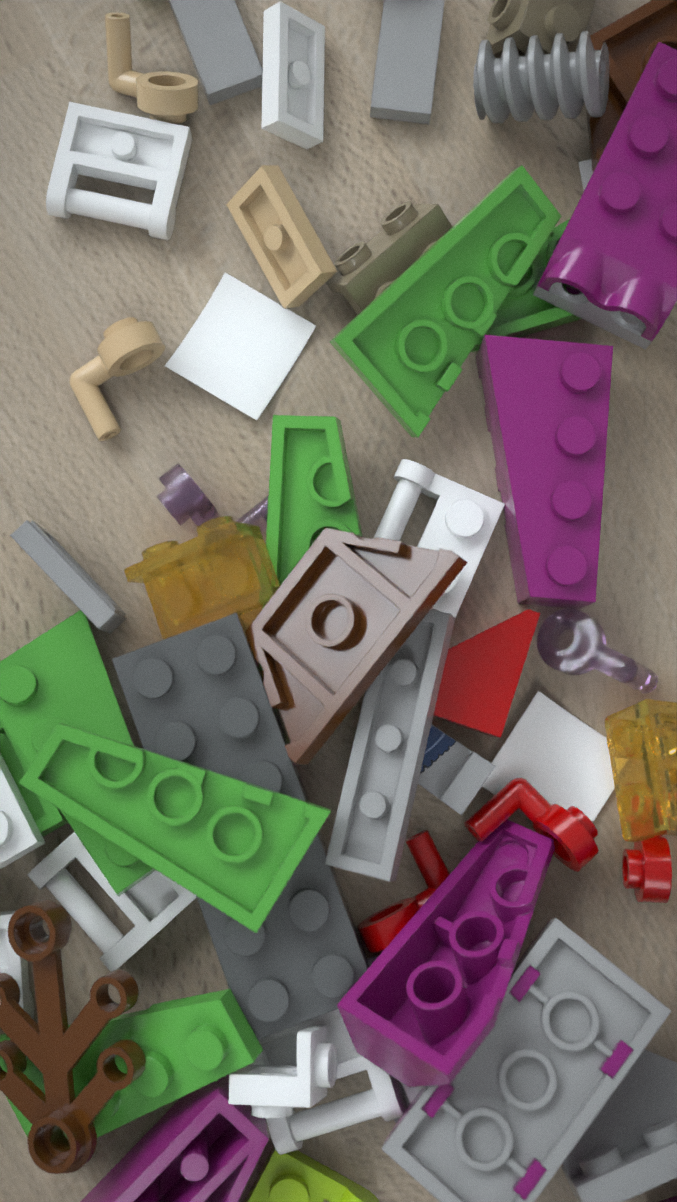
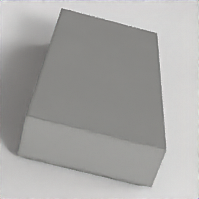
(218, 47)
(407, 60)
(69, 576)

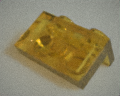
(206, 576)
(645, 768)

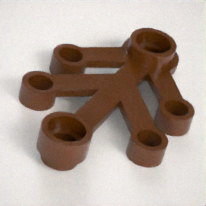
(58, 1048)

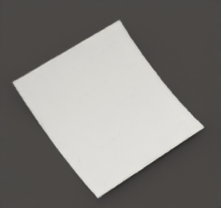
(241, 346)
(558, 758)

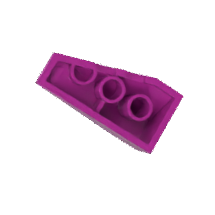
(449, 968)

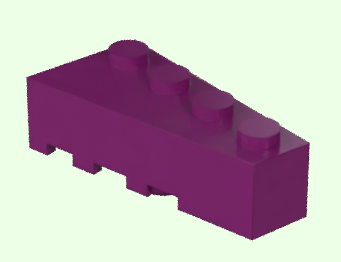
(550, 454)

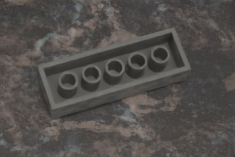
(208, 706)

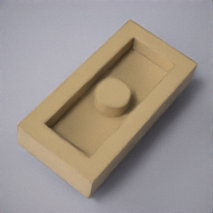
(281, 236)

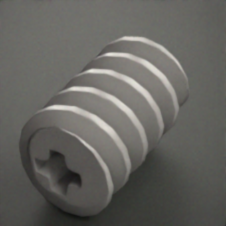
(541, 80)

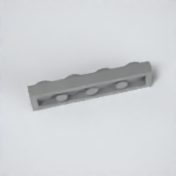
(390, 754)

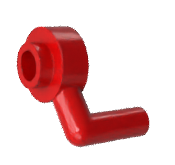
(569, 828)
(648, 870)
(385, 924)

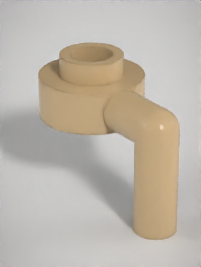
(162, 94)
(125, 350)

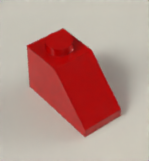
(484, 675)

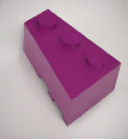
(192, 1153)

